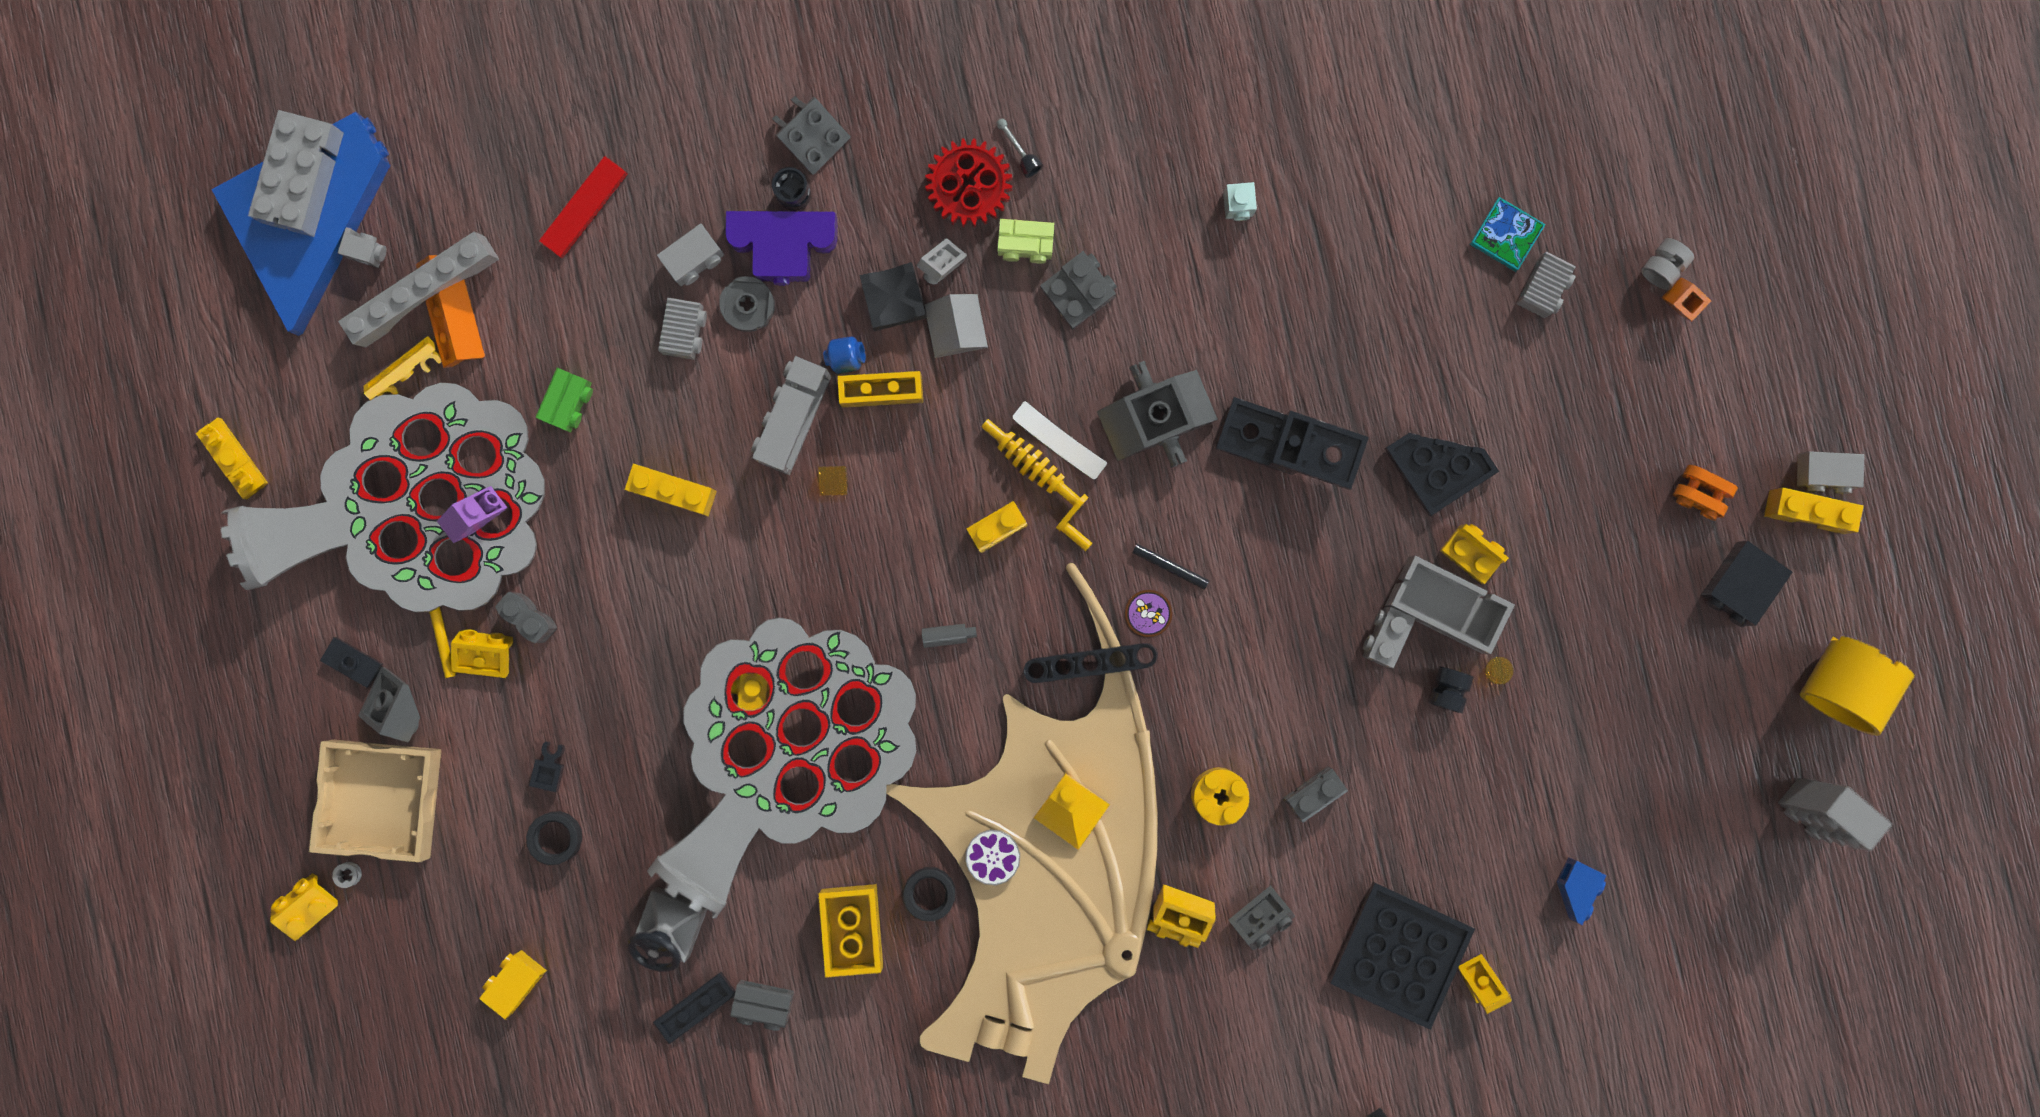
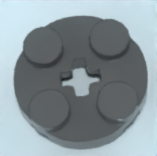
(759, 294)

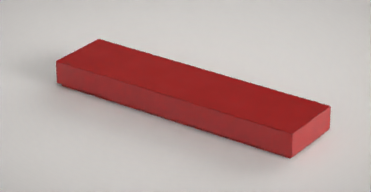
(583, 207)

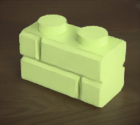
(1025, 240)

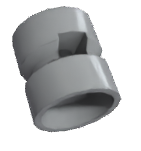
(1666, 266)

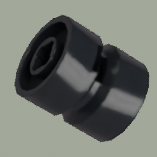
(791, 188)
(1451, 689)

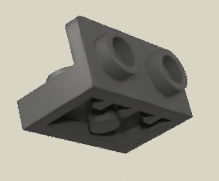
(1262, 919)

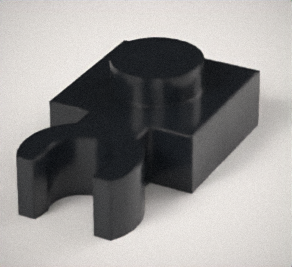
(548, 772)

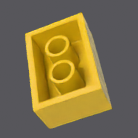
(851, 930)

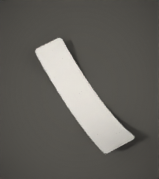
(1059, 441)

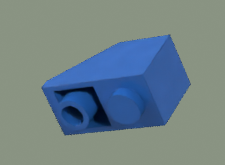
(1579, 888)

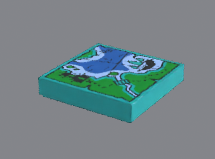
(1507, 234)

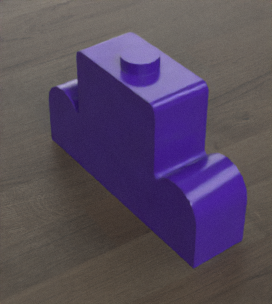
(781, 241)

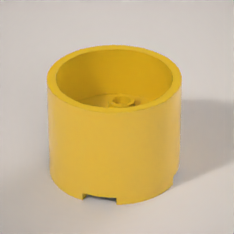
(1856, 685)

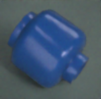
(844, 355)

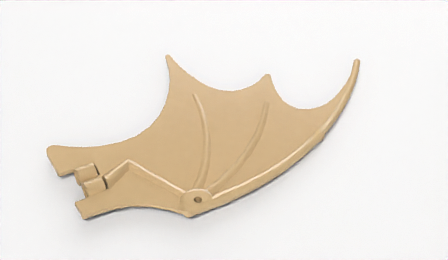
(1067, 913)

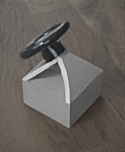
(666, 930)

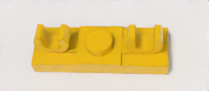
(402, 369)
(231, 458)

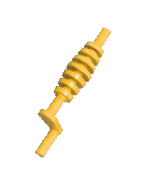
(1047, 476)

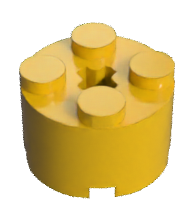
(1227, 810)

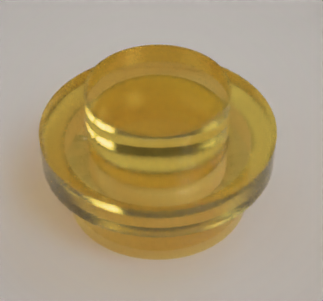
(1499, 670)

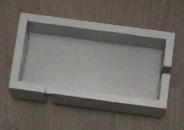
(295, 173)
(791, 415)
(1450, 605)
(1834, 814)

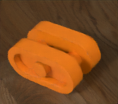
(1710, 506)

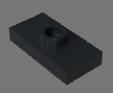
(351, 662)

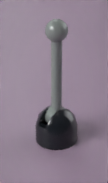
(1029, 163)

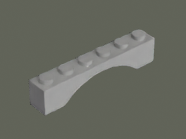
(453, 265)

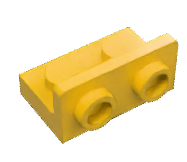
(1474, 552)
(481, 653)

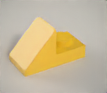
(1484, 984)

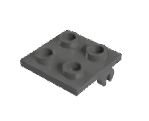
(811, 134)

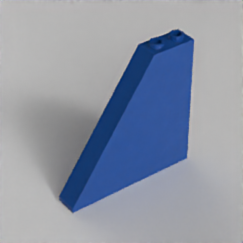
(296, 265)

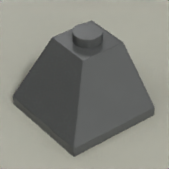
(391, 707)

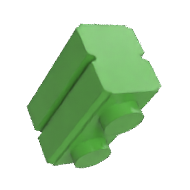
(564, 400)

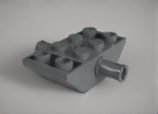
(1130, 419)

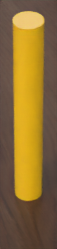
(442, 642)

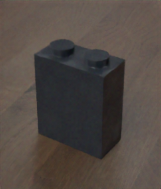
(1746, 584)

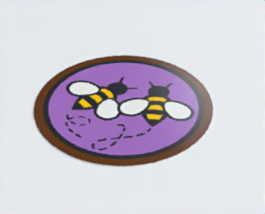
(1148, 613)

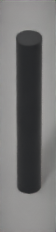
(1170, 566)

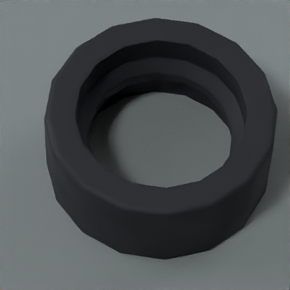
(532, 839)
(914, 909)

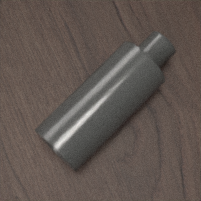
(947, 635)

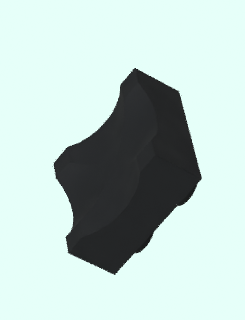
(893, 297)

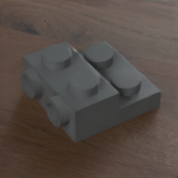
(1079, 289)

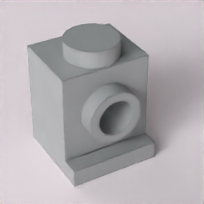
(362, 248)

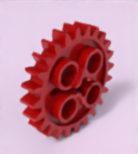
(949, 169)

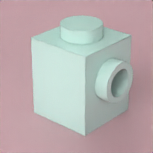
(1240, 201)

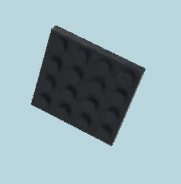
(1401, 955)

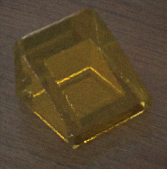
(833, 480)

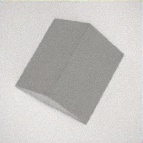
(955, 324)

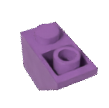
(471, 514)

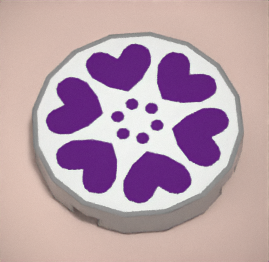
(993, 857)

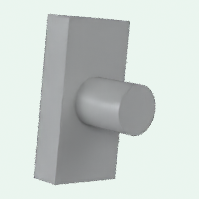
(941, 261)

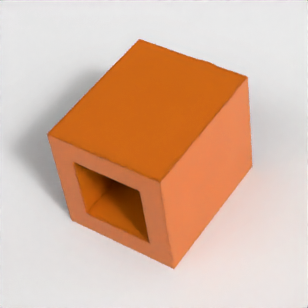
(1686, 299)

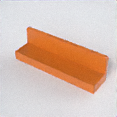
(453, 323)

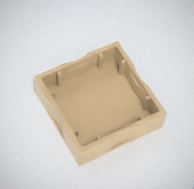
(375, 800)

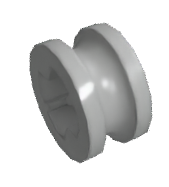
(337, 874)

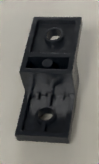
(1292, 443)

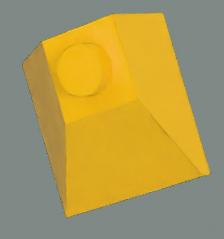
(1071, 811)

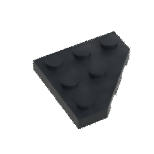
(1439, 469)

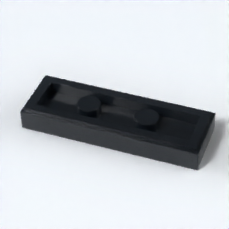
(694, 1007)

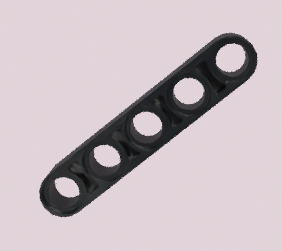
(1077, 663)

